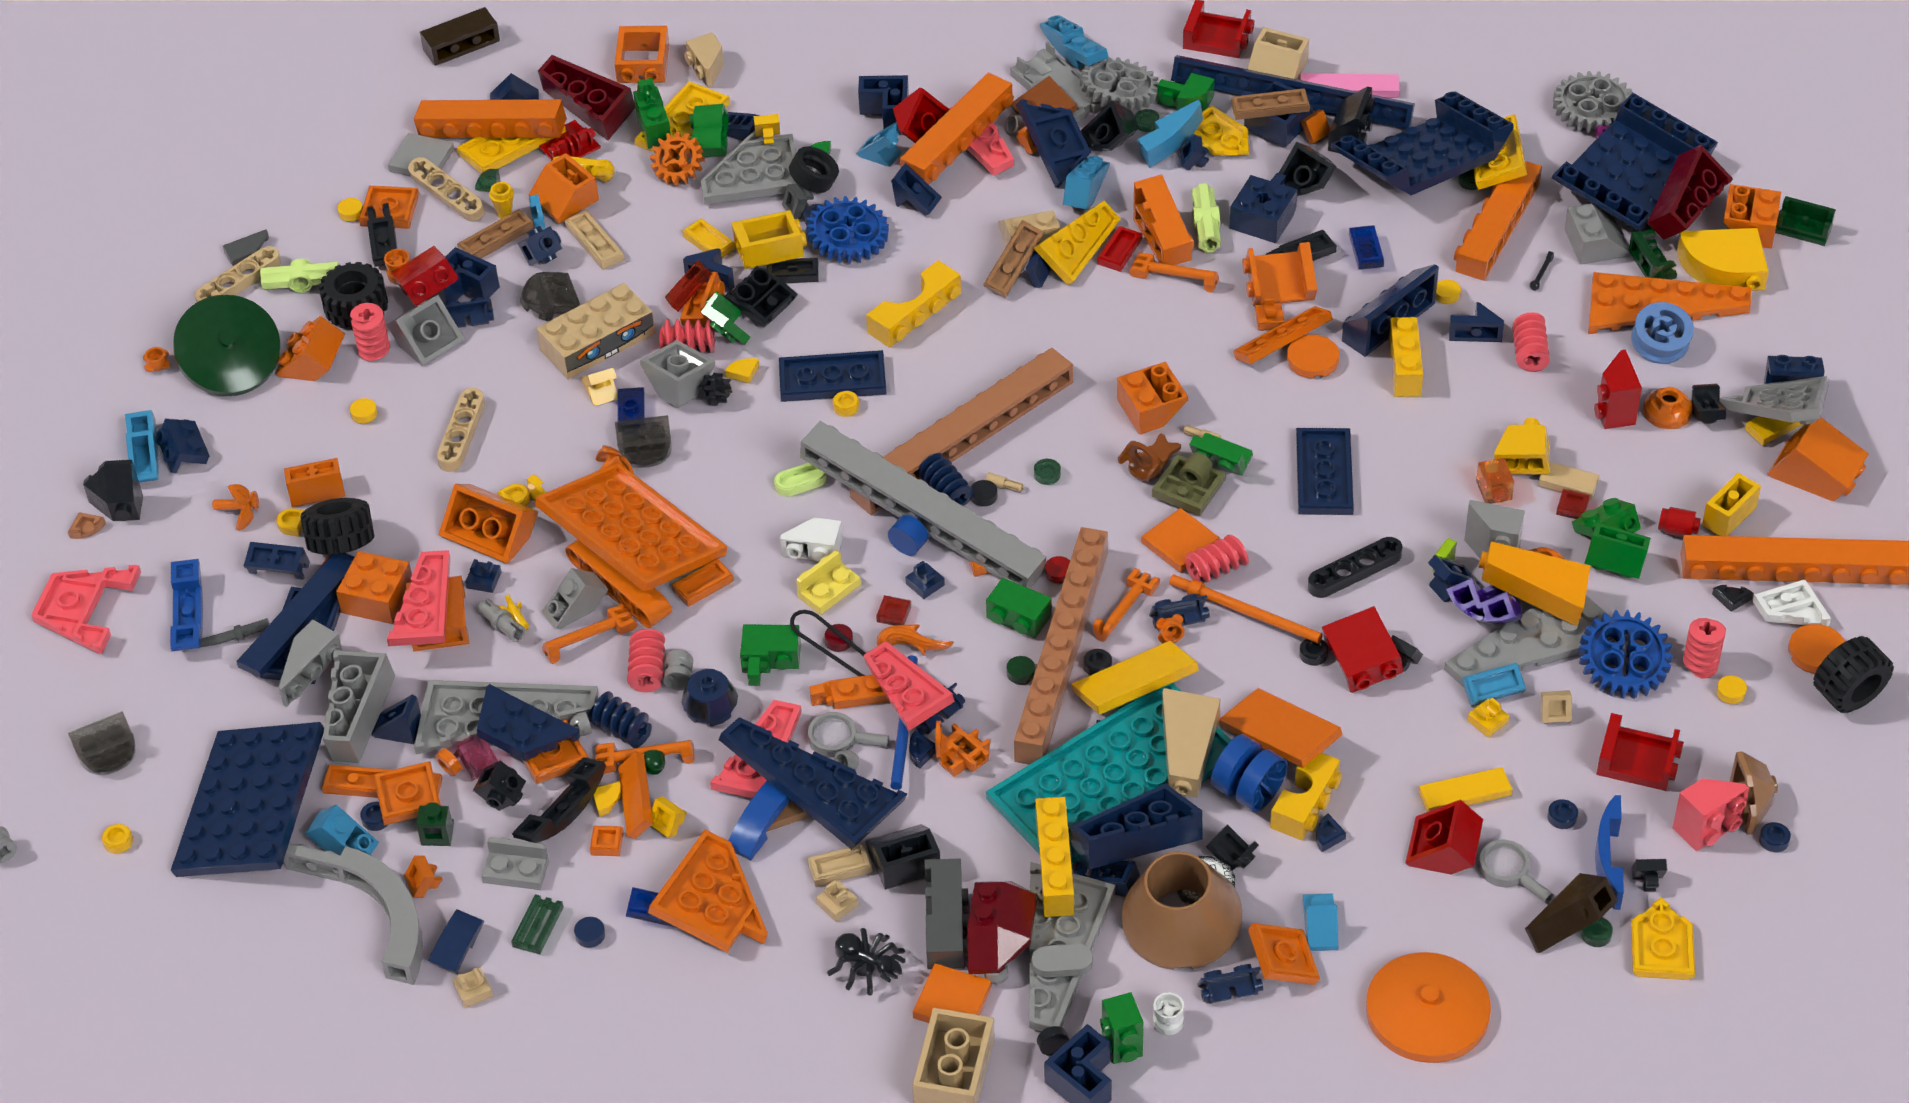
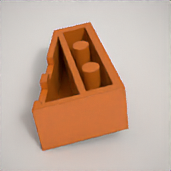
(1161, 222)

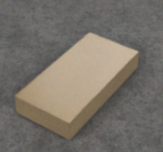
(1569, 478)
(839, 865)

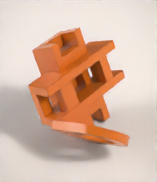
(959, 754)

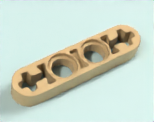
(443, 191)
(260, 259)
(457, 428)

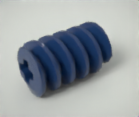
(944, 478)
(621, 719)

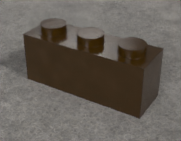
(459, 36)

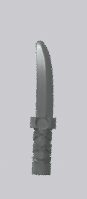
(238, 633)

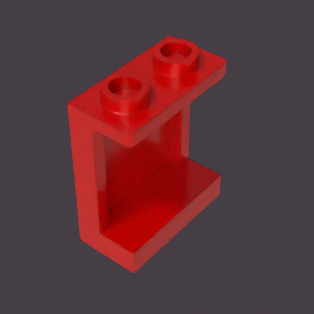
(1216, 32)
(425, 275)
(1363, 649)
(1638, 755)

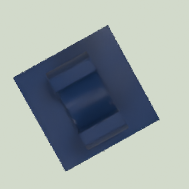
(1193, 152)
(483, 576)
(924, 580)

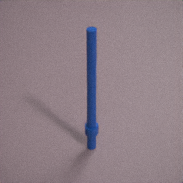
(900, 749)

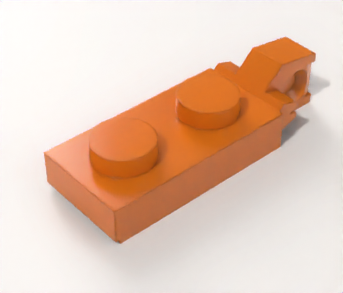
(848, 692)

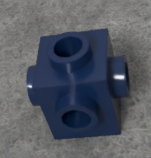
(540, 245)

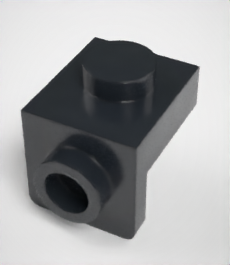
(1707, 403)
(1232, 848)

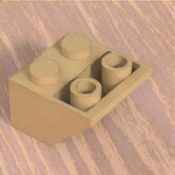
(1279, 53)

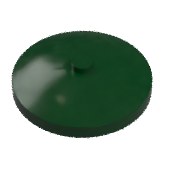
(226, 345)

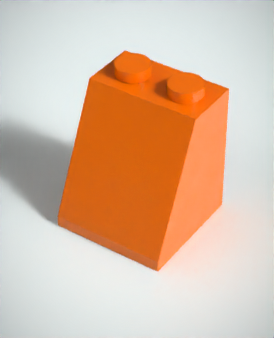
(1820, 461)

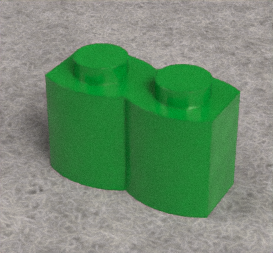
(710, 129)

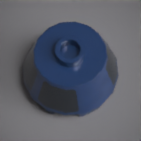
(709, 697)

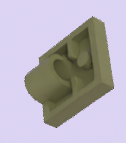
(1189, 483)

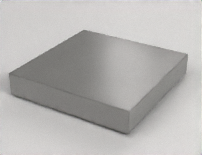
(417, 146)

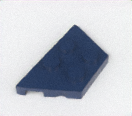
(1055, 138)
(520, 726)

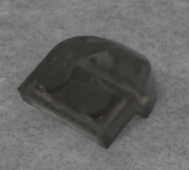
(549, 294)
(644, 440)
(104, 745)

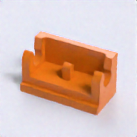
(314, 482)

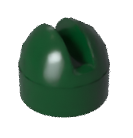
(654, 761)

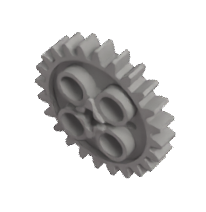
(1120, 82)
(1589, 100)

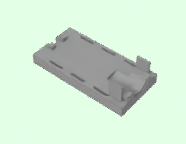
(1047, 64)

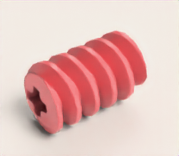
(370, 331)
(688, 335)
(1531, 342)
(1216, 557)
(1704, 647)
(646, 660)

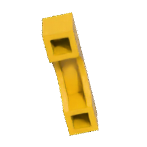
(893, 321)
(1055, 857)

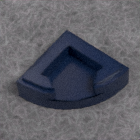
(921, 749)
(1329, 833)

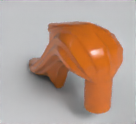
(908, 635)

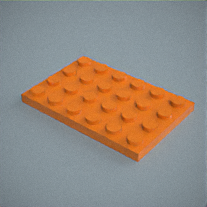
(631, 526)

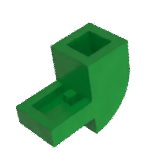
(1179, 95)

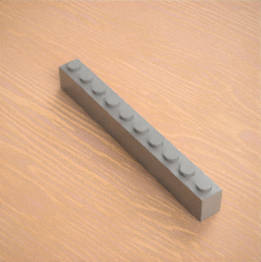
(906, 495)

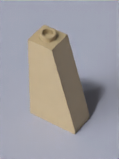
(1188, 735)

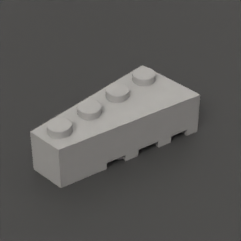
(355, 702)

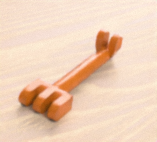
(1146, 263)
(1138, 586)
(617, 617)
(609, 754)

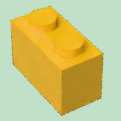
(1731, 505)

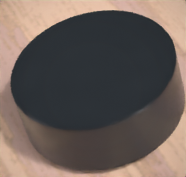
(984, 493)
(1313, 653)
(1096, 660)
(1052, 1039)

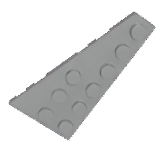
(1532, 640)
(454, 707)
(1053, 996)

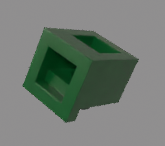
(435, 816)

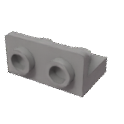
(515, 863)

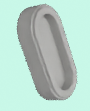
(1062, 960)

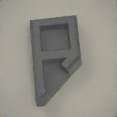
(244, 247)

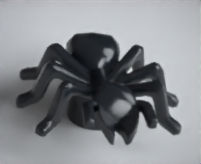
(864, 959)

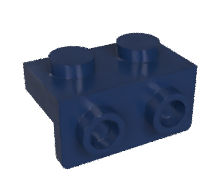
(1790, 368)
(181, 443)

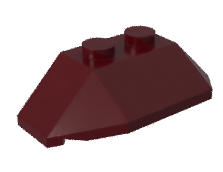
(998, 925)

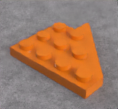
(710, 896)

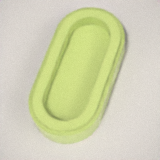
(799, 480)

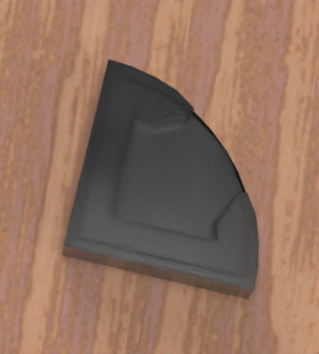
(1732, 597)

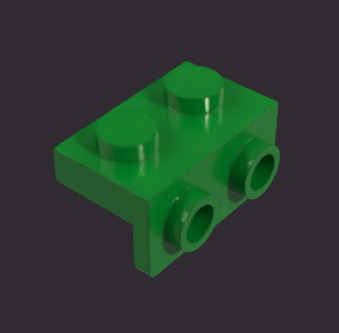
(723, 316)
(1222, 453)
(1612, 513)

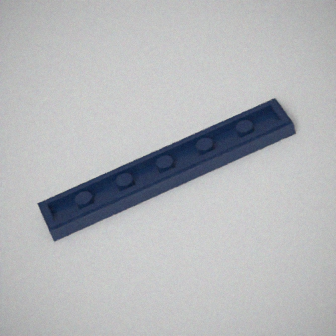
(295, 616)

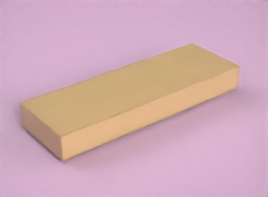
(594, 240)

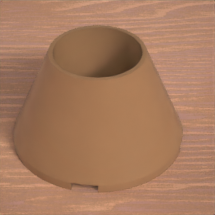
(1185, 934)

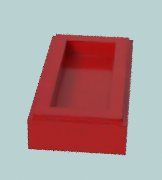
(1119, 248)

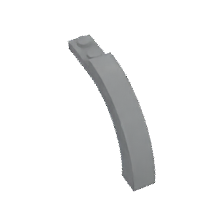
(375, 878)

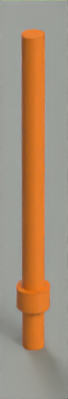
(1199, 588)

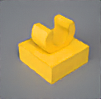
(767, 127)
(1488, 717)
(667, 817)

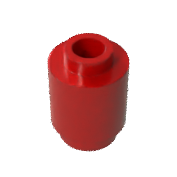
(1679, 522)

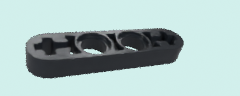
(1352, 563)

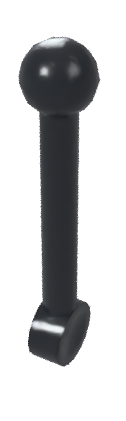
(1534, 285)

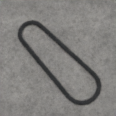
(820, 647)

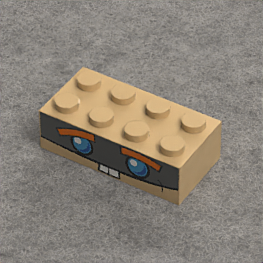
(595, 330)

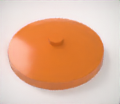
(1428, 1007)

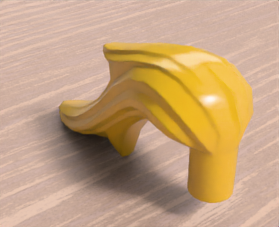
(600, 169)

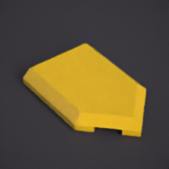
(1222, 134)
(1662, 943)

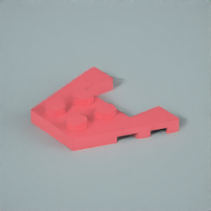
(71, 599)

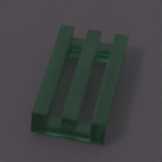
(527, 920)

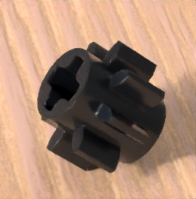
(715, 389)

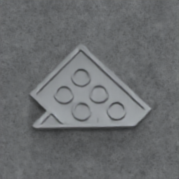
(751, 171)
(1783, 401)

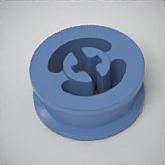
(1661, 344)

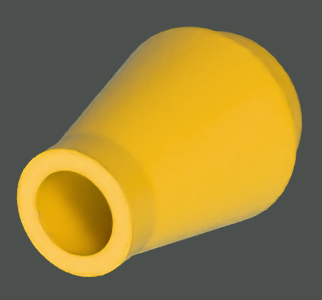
(502, 198)

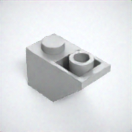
(574, 598)

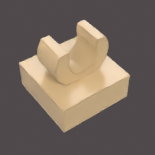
(1556, 706)
(837, 900)
(472, 987)

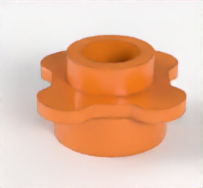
(156, 359)
(1175, 633)

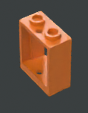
(642, 39)

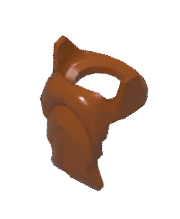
(1152, 459)

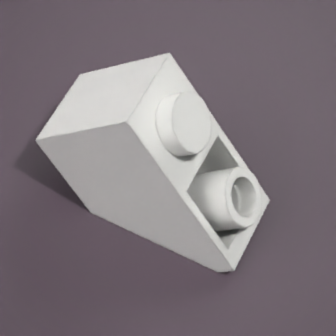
(812, 539)

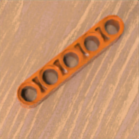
(645, 607)

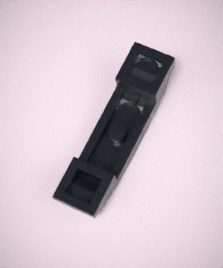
(583, 783)

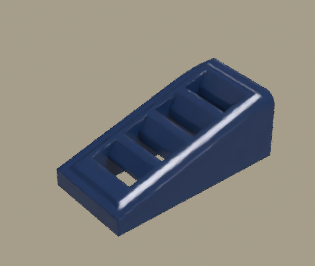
(740, 125)
(1125, 874)

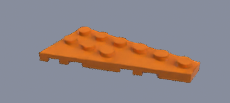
(1620, 298)

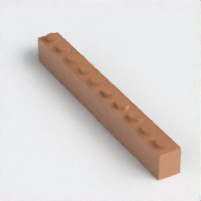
(981, 416)
(1061, 646)

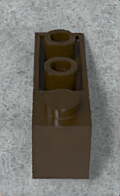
(1572, 910)

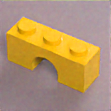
(1406, 356)
(1298, 813)

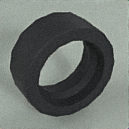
(808, 178)

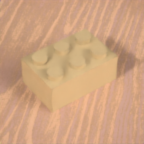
(953, 1058)

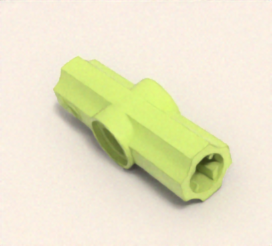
(1206, 218)
(298, 276)

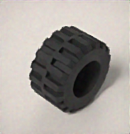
(349, 287)
(337, 526)
(1853, 674)

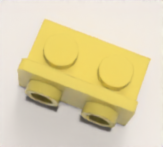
(826, 583)

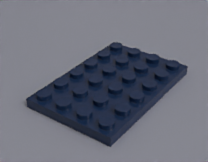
(248, 800)

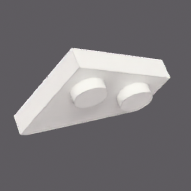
(1791, 605)

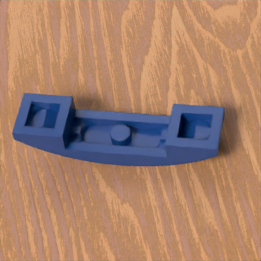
(187, 605)
(756, 819)
(1608, 827)

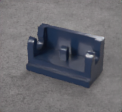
(276, 558)

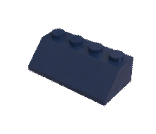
(1406, 298)

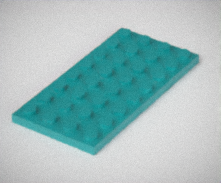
(1096, 768)

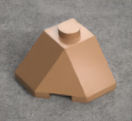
(1761, 788)

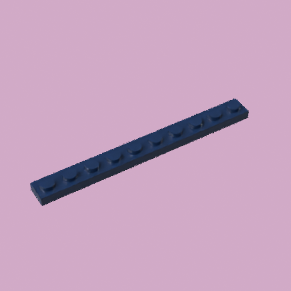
(1326, 98)

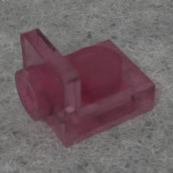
(475, 755)

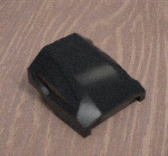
(761, 296)

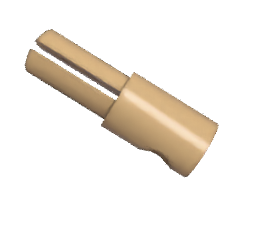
(1189, 430)
(1003, 482)

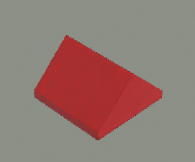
(918, 114)

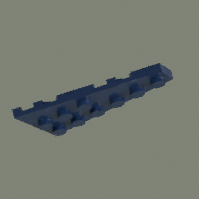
(820, 786)

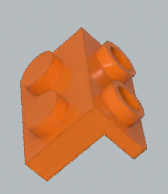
(697, 302)

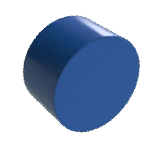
(908, 535)

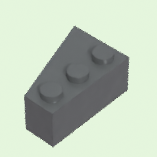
(945, 913)

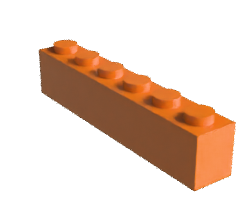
(490, 118)
(959, 127)
(1496, 223)

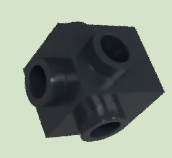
(500, 786)

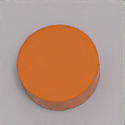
(448, 762)

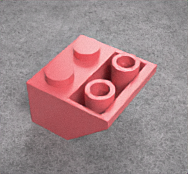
(1709, 811)

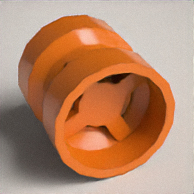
(395, 259)

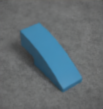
(1170, 133)
(142, 444)

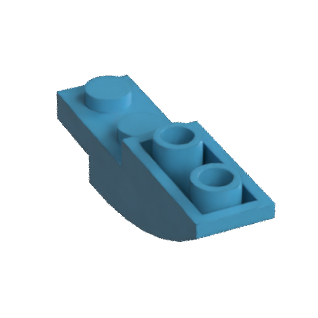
(1070, 42)

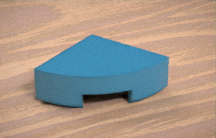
(536, 211)

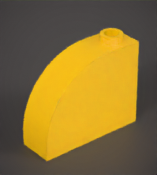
(1724, 257)

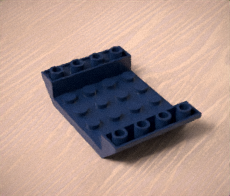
(1434, 151)
(1632, 161)

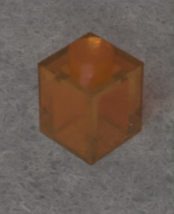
(1495, 481)

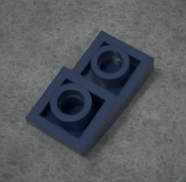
(455, 941)

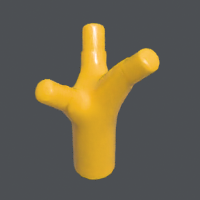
(515, 611)

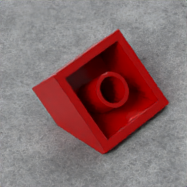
(1618, 393)
(1445, 839)

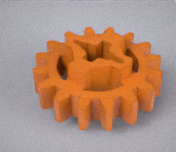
(680, 169)

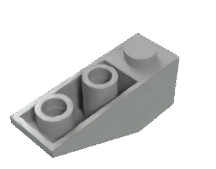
(307, 659)

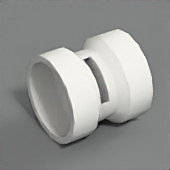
(1168, 1013)

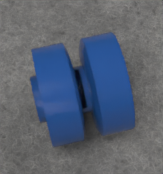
(1249, 773)

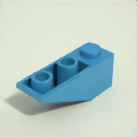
(1084, 182)

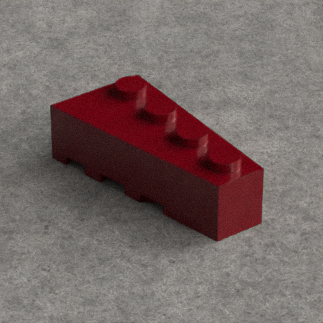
(587, 95)
(1688, 190)

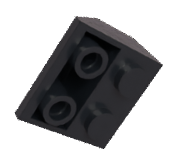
(1353, 117)
(902, 854)

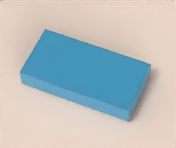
(1494, 684)

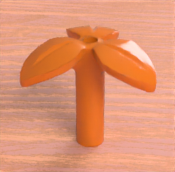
(611, 456)
(242, 501)

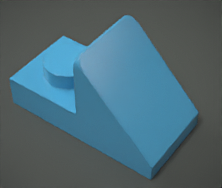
(882, 146)
(1320, 921)

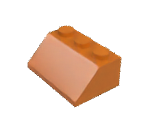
(487, 522)

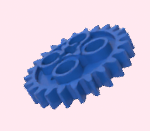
(847, 229)
(1598, 650)

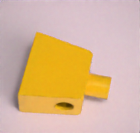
(1525, 448)

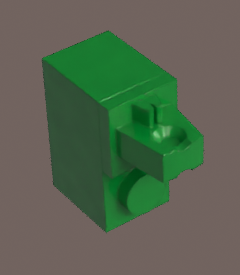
(651, 113)
(767, 649)

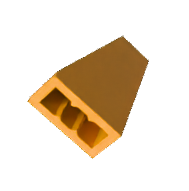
(1538, 579)

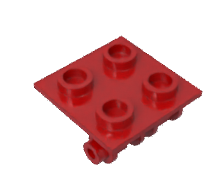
(574, 142)

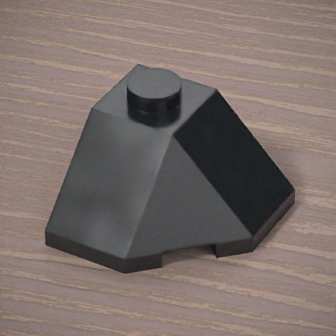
(1110, 128)
(1306, 169)
(115, 490)

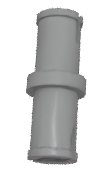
(501, 620)

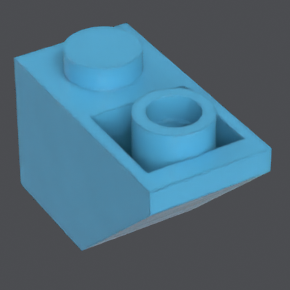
(336, 829)

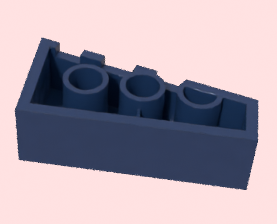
(1137, 828)

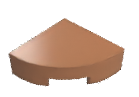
(86, 525)

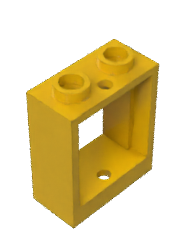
(768, 239)

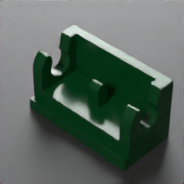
(1805, 221)
(1649, 256)

